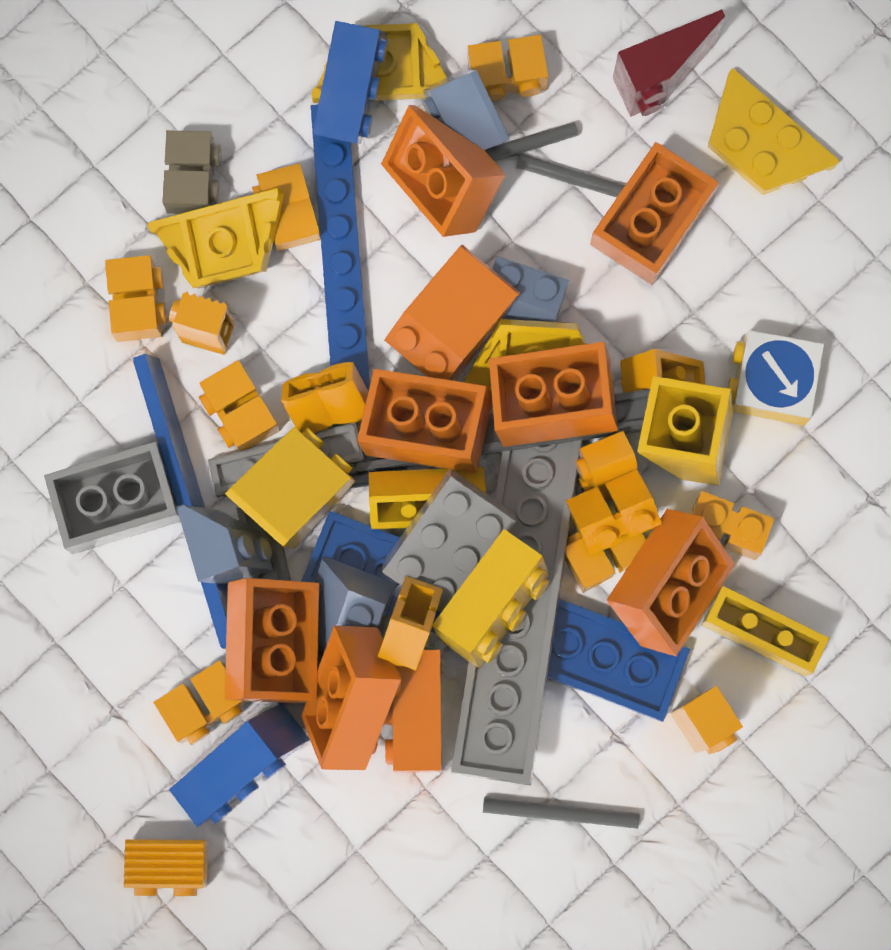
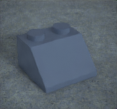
(466, 108)
(540, 292)
(223, 546)
(349, 598)

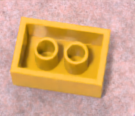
(492, 599)

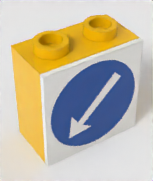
(775, 377)

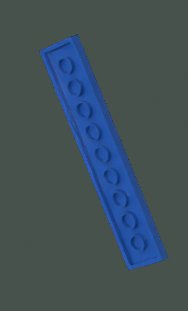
(587, 648)

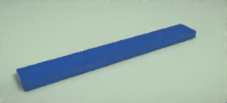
(178, 467)

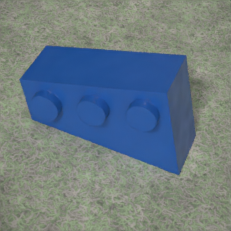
(350, 82)
(238, 765)

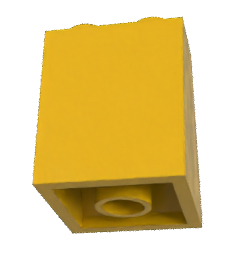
(687, 429)
(292, 487)

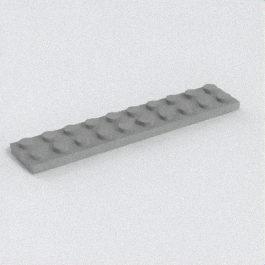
(507, 696)

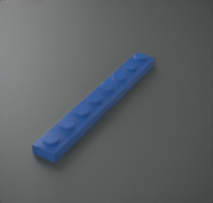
(340, 252)

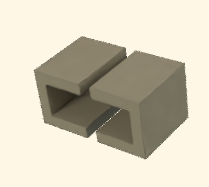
(191, 164)

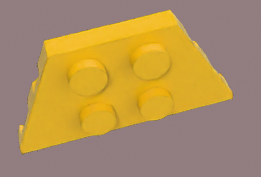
(407, 66)
(763, 140)
(222, 239)
(522, 337)

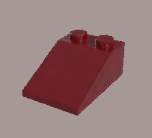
(656, 67)

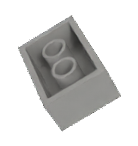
(112, 498)
(448, 536)

